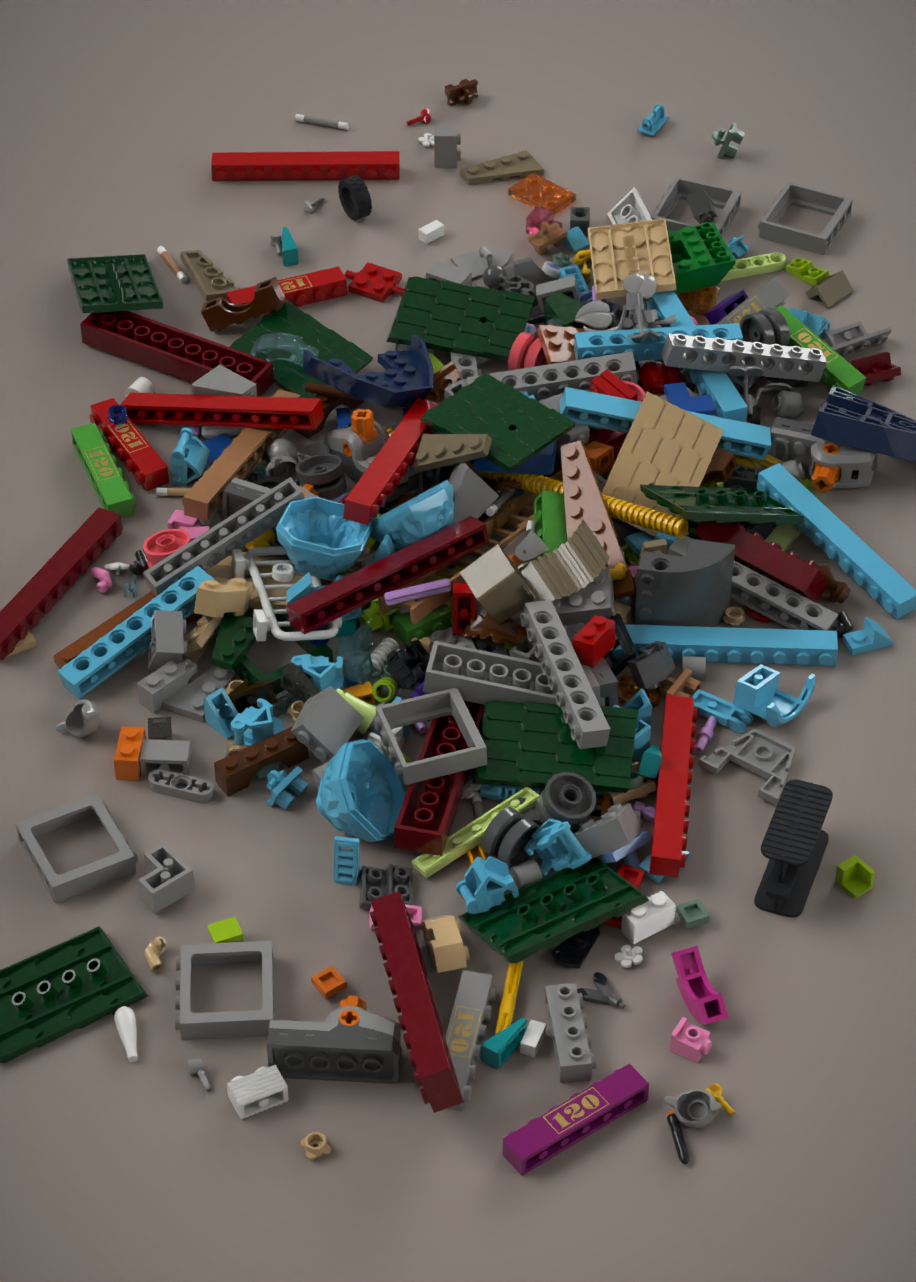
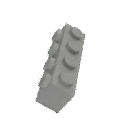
(568, 1033)

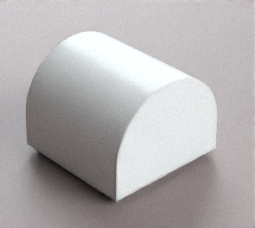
(141, 385)

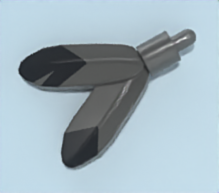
(603, 994)

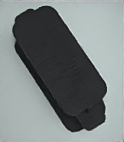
(793, 848)

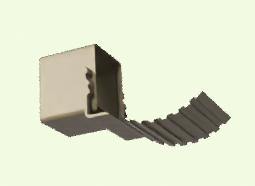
(506, 588)

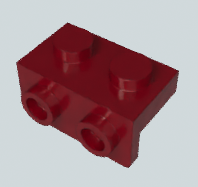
(876, 368)

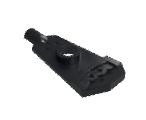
(573, 954)

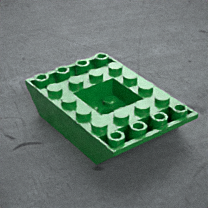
(699, 257)

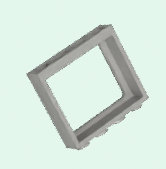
(721, 197)
(809, 198)
(423, 709)
(85, 877)
(229, 1023)

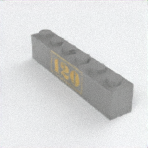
(768, 296)
(468, 1028)

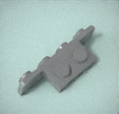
(853, 337)

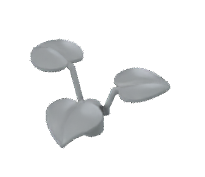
(636, 306)
(597, 314)
(770, 388)

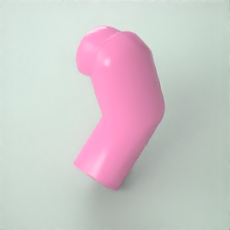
(105, 581)

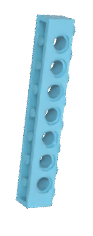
(616, 341)
(129, 637)

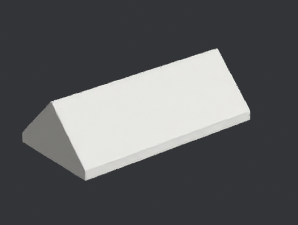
(629, 209)

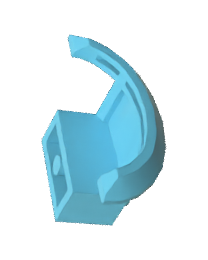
(759, 694)

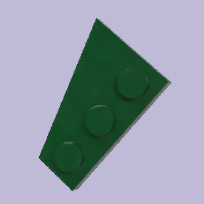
(233, 640)

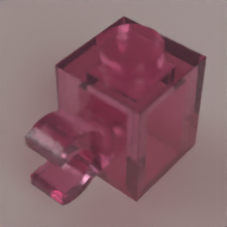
(537, 217)

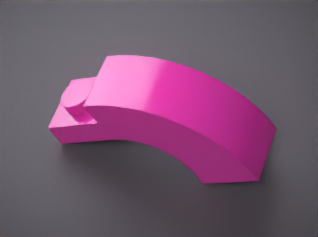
(695, 988)

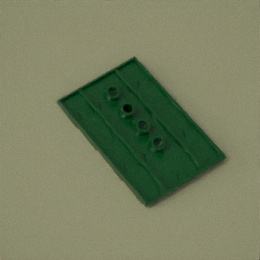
(114, 283)
(460, 318)
(294, 321)
(512, 420)
(721, 504)
(533, 743)
(554, 910)
(62, 992)

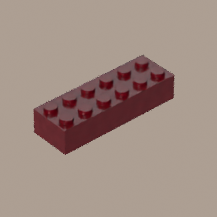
(767, 558)

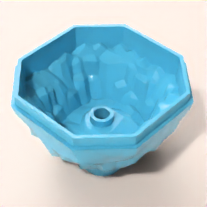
(417, 517)
(320, 538)
(361, 792)

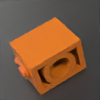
(600, 456)

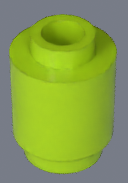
(379, 692)

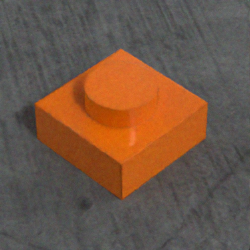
(329, 982)

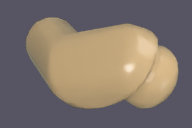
(154, 952)

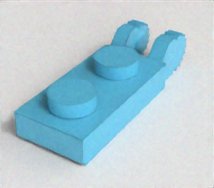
(724, 711)

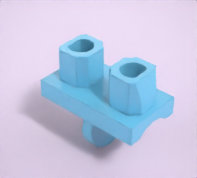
(282, 785)

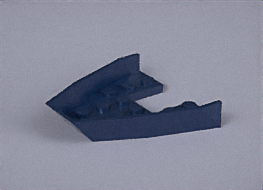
(404, 380)
(865, 425)

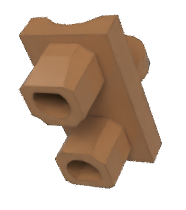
(547, 236)
(680, 686)

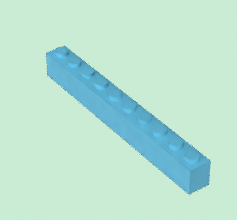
(713, 383)
(618, 415)
(840, 542)
(739, 644)

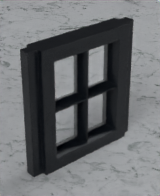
(626, 643)

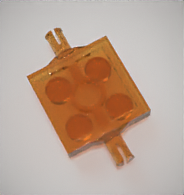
(699, 300)

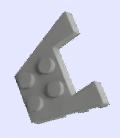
(758, 754)

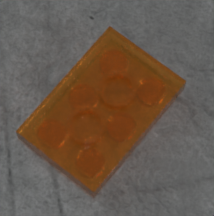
(542, 193)

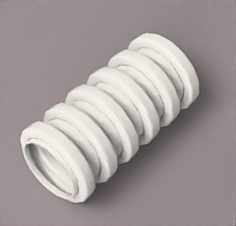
(380, 654)

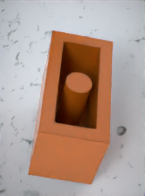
(128, 753)

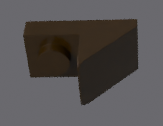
(246, 694)

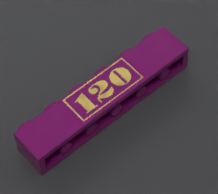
(575, 1119)

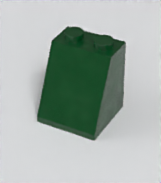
(562, 311)

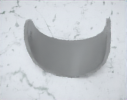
(526, 546)

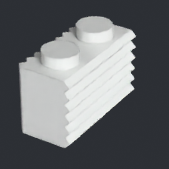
(648, 918)
(257, 1091)

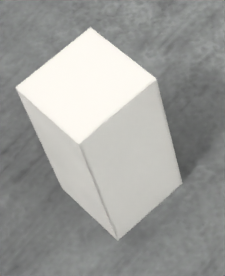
(431, 232)
(533, 1038)

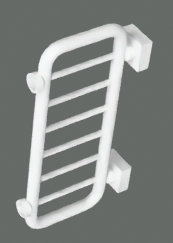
(264, 619)

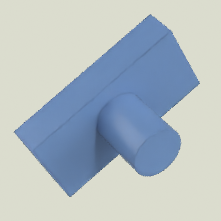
(627, 852)

